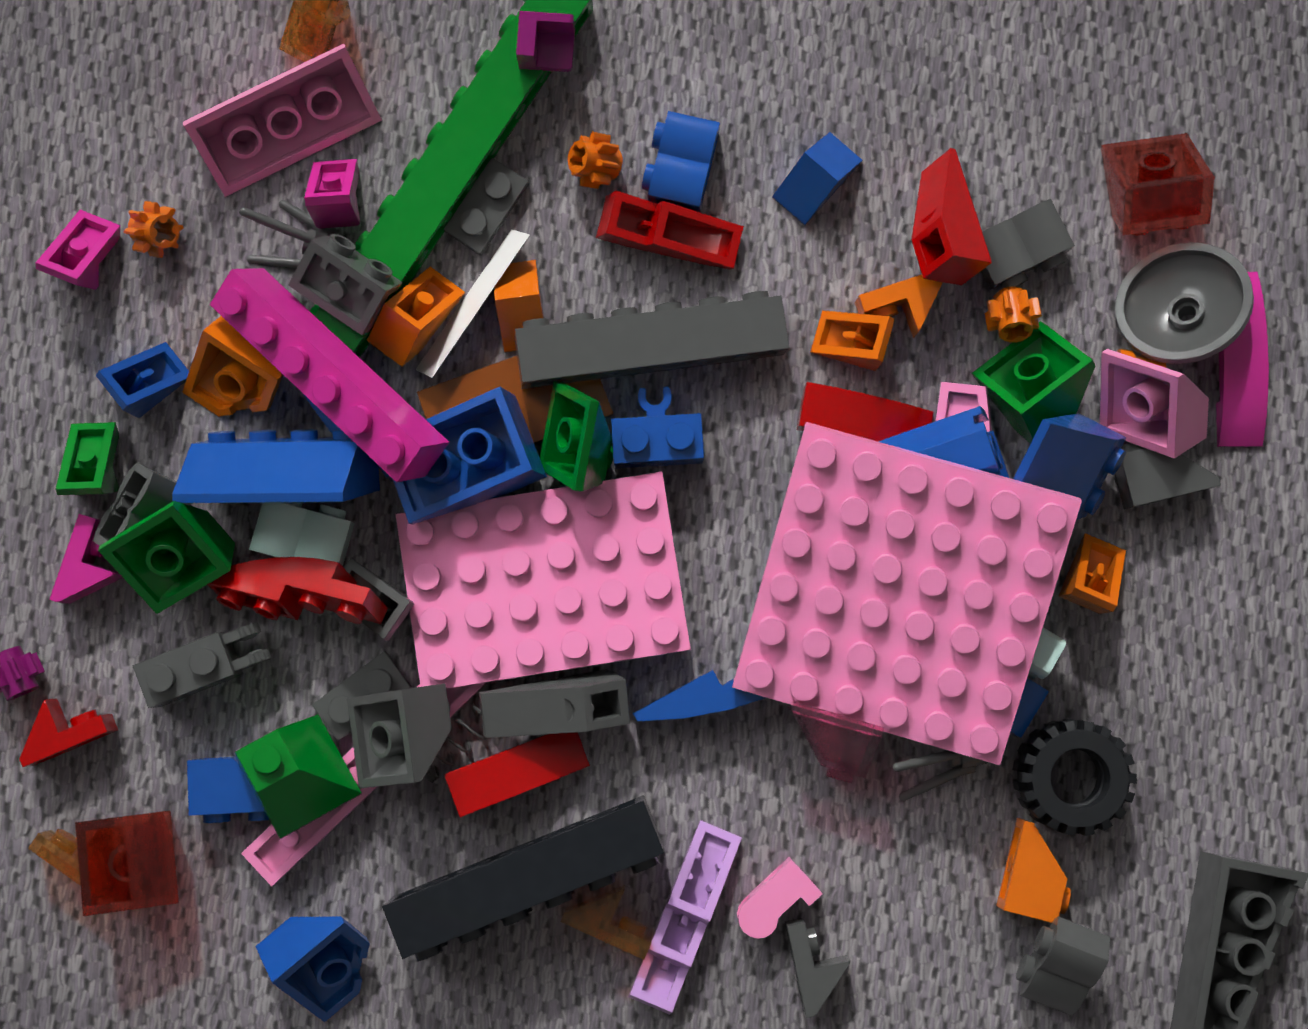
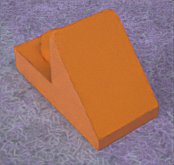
(913, 294)

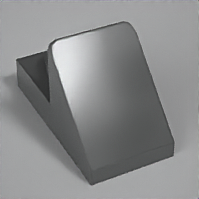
(813, 978)

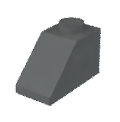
(1154, 477)

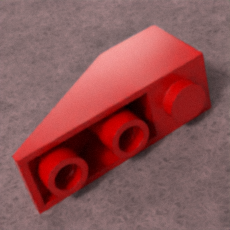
(946, 225)

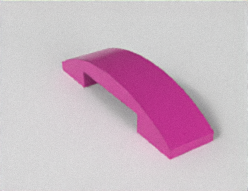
(1245, 381)

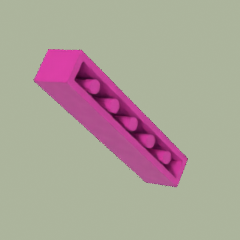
(329, 374)

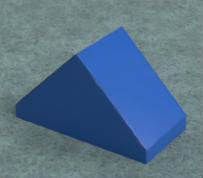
(816, 177)
(144, 379)

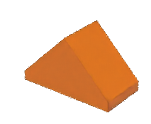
(517, 300)
(853, 338)
(1095, 575)

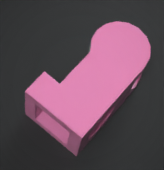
(772, 897)

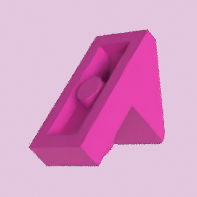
(332, 193)
(80, 249)
(77, 572)

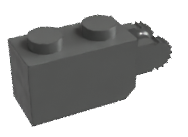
(196, 666)

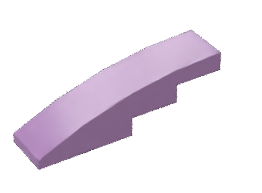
(685, 917)

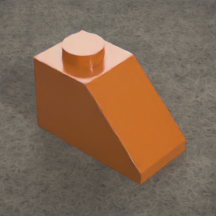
(414, 316)
(1032, 877)

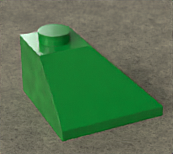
(1036, 379)
(576, 439)
(170, 554)
(297, 774)

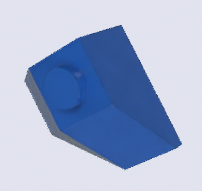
(316, 962)

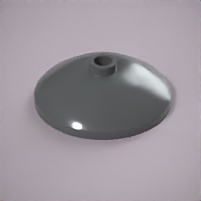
(1179, 283)

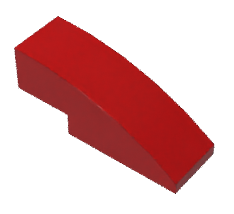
(669, 230)
(858, 412)
(515, 771)

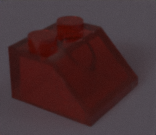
(1157, 184)
(126, 863)

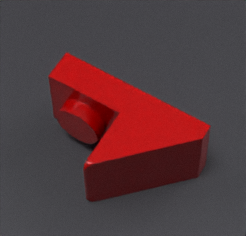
(53, 737)

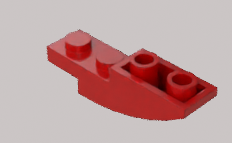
(289, 584)

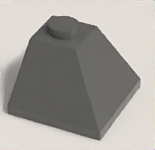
(398, 733)

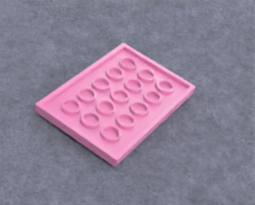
(544, 583)

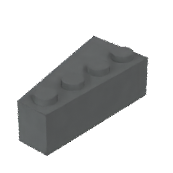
(1231, 939)

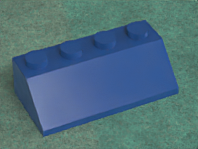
(275, 469)

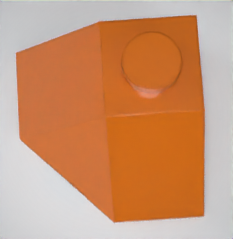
(230, 373)

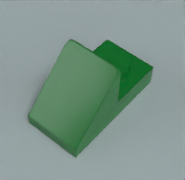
(89, 460)

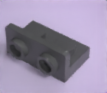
(344, 281)

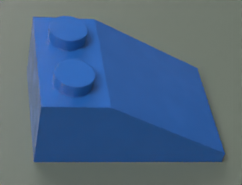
(485, 458)
(1073, 458)

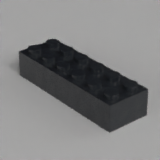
(523, 877)

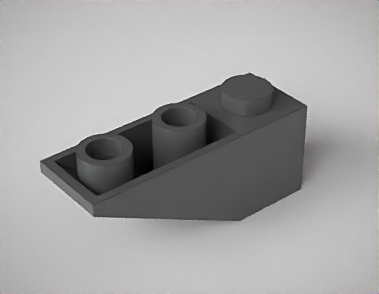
(556, 706)

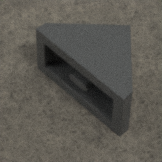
(394, 599)

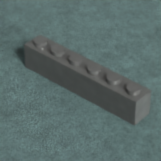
(650, 340)

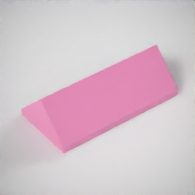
(283, 120)

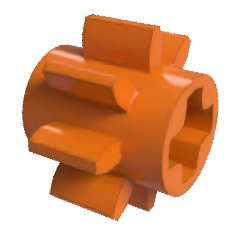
(595, 160)
(153, 229)
(1013, 314)

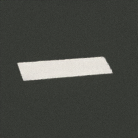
(472, 303)

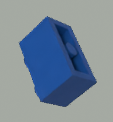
(658, 437)

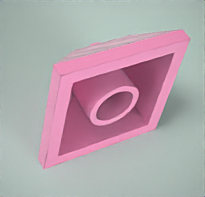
(1151, 404)

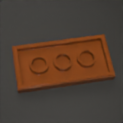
(532, 401)

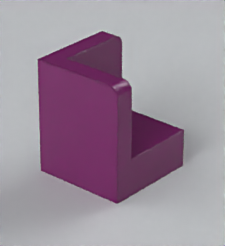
(545, 41)

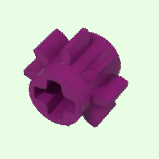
(18, 672)

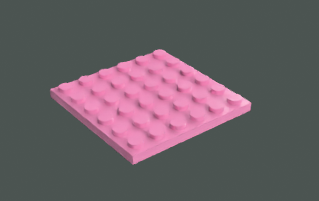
(906, 592)

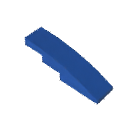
(696, 698)

